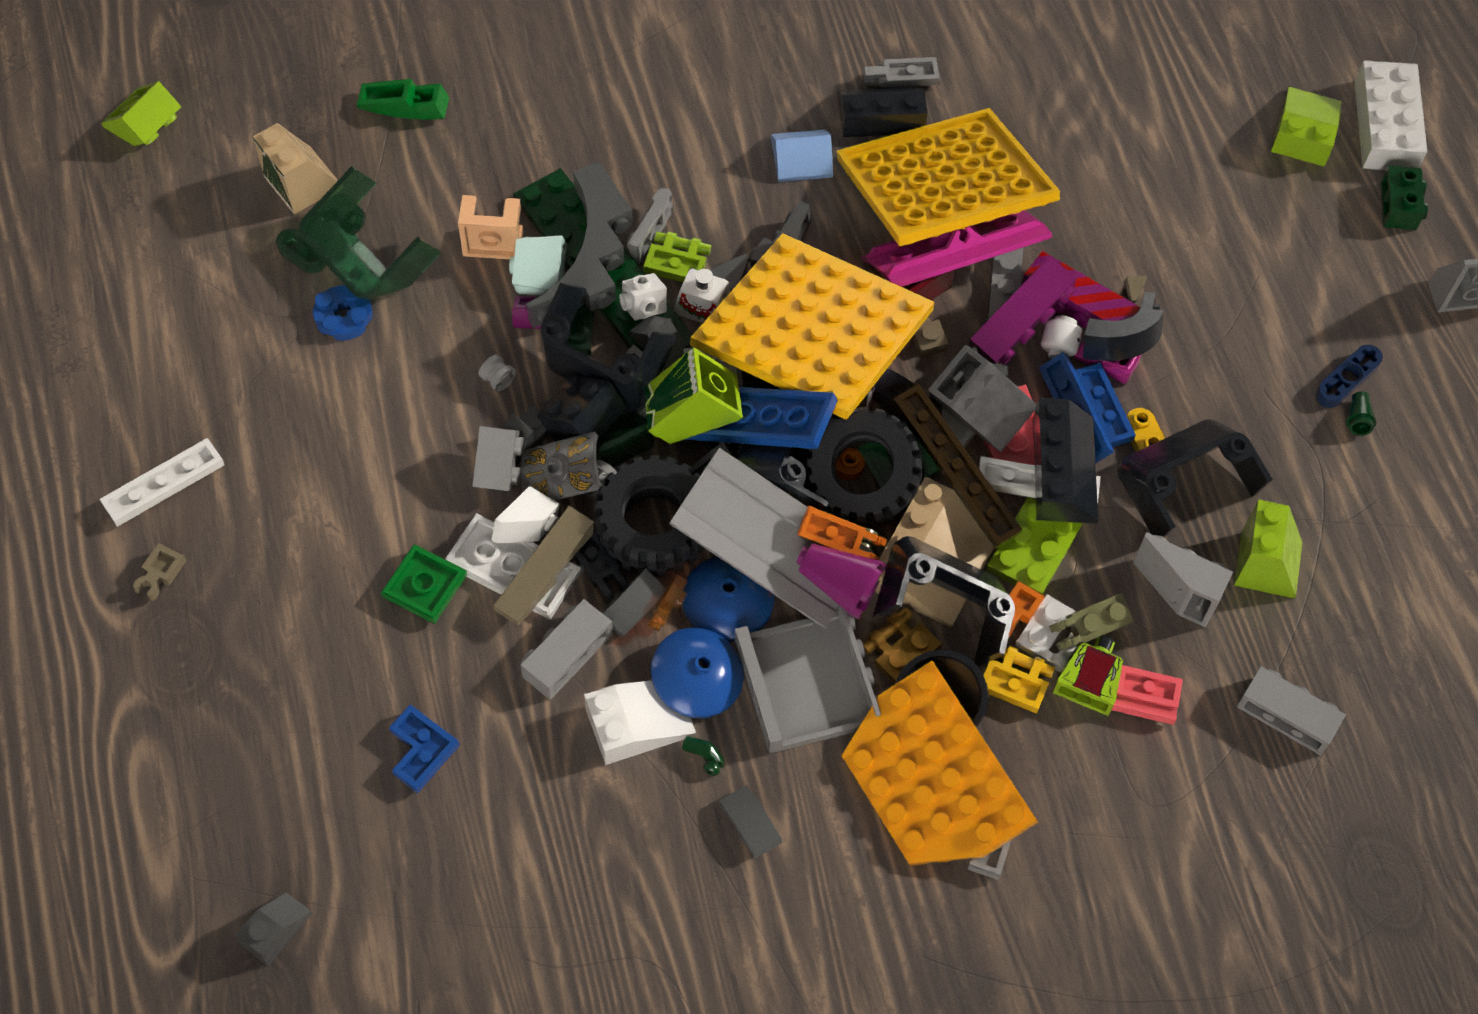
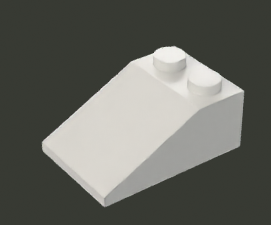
(633, 720)

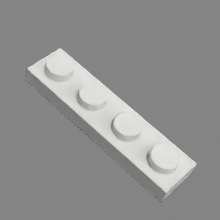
(1013, 476)
(162, 482)

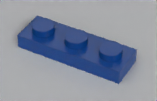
(1106, 404)

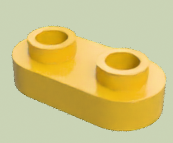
(1145, 432)

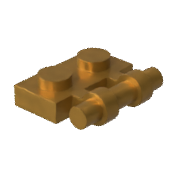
(912, 644)

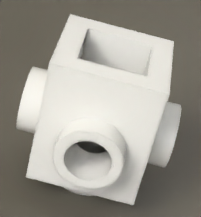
(643, 296)

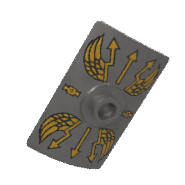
(562, 467)

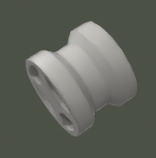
(497, 373)

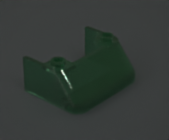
(332, 231)

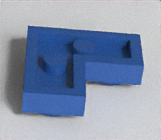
(429, 747)

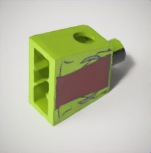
(1092, 676)

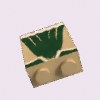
(292, 168)

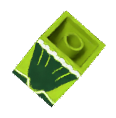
(692, 398)

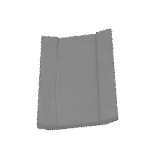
(754, 531)

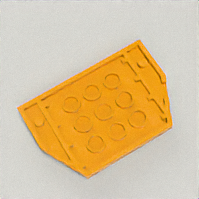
(934, 774)

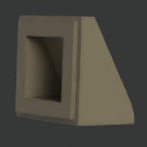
(1133, 287)

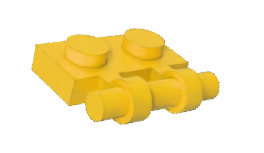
(1017, 686)

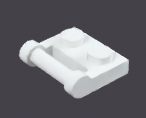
(1037, 636)

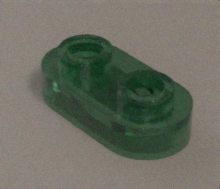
(301, 253)

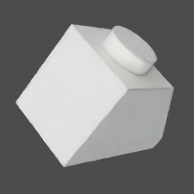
(526, 518)

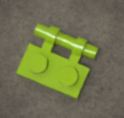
(673, 263)

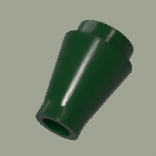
(1361, 415)

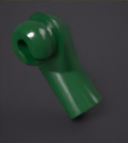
(707, 750)

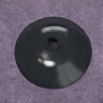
(961, 676)

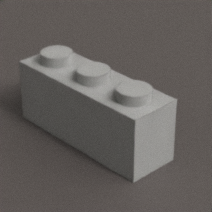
(566, 648)
(1291, 710)

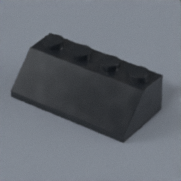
(1064, 462)

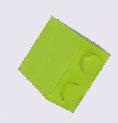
(1269, 551)

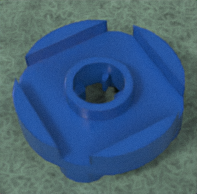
(339, 327)

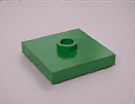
(424, 584)

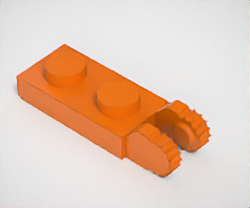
(836, 533)

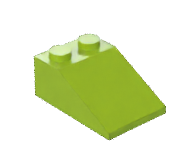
(1307, 126)

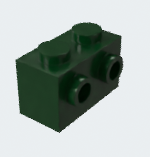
(1403, 197)

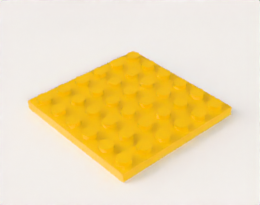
(946, 176)
(813, 323)

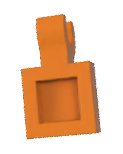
(1026, 604)

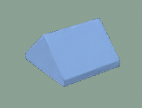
(802, 155)

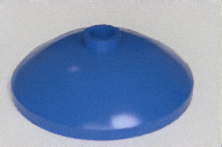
(721, 611)
(686, 685)

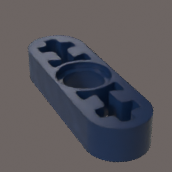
(1347, 387)

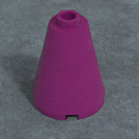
(842, 576)

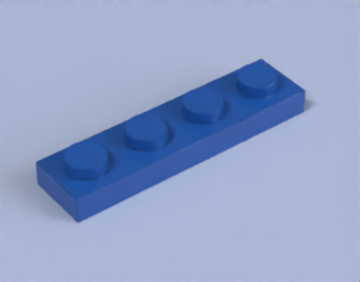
(1065, 384)

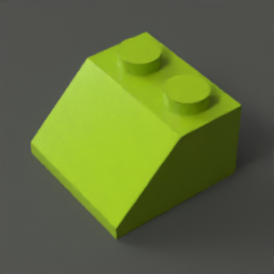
(143, 114)

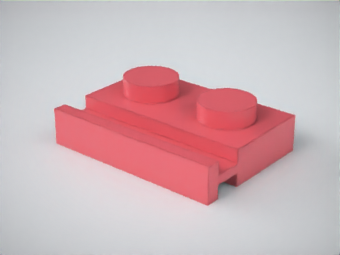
(1148, 695)

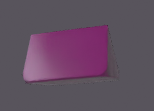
(520, 314)

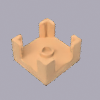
(489, 234)

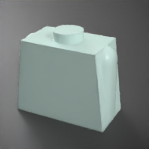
(537, 264)

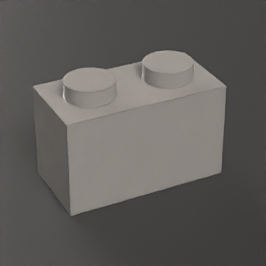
(497, 458)

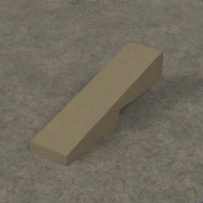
(544, 565)

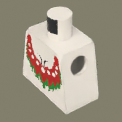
(700, 295)

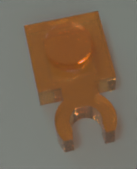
(671, 598)

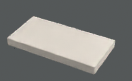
(498, 563)

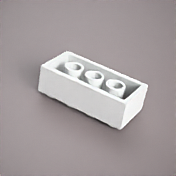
(1390, 115)

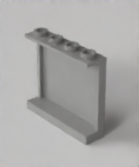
(806, 680)

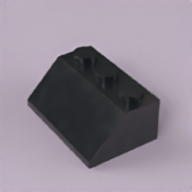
(881, 111)

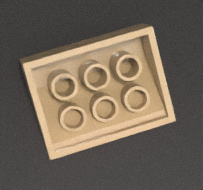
(945, 523)

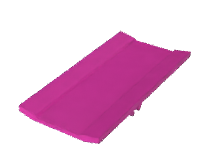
(956, 248)

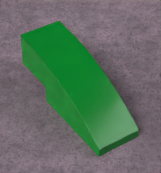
(404, 99)

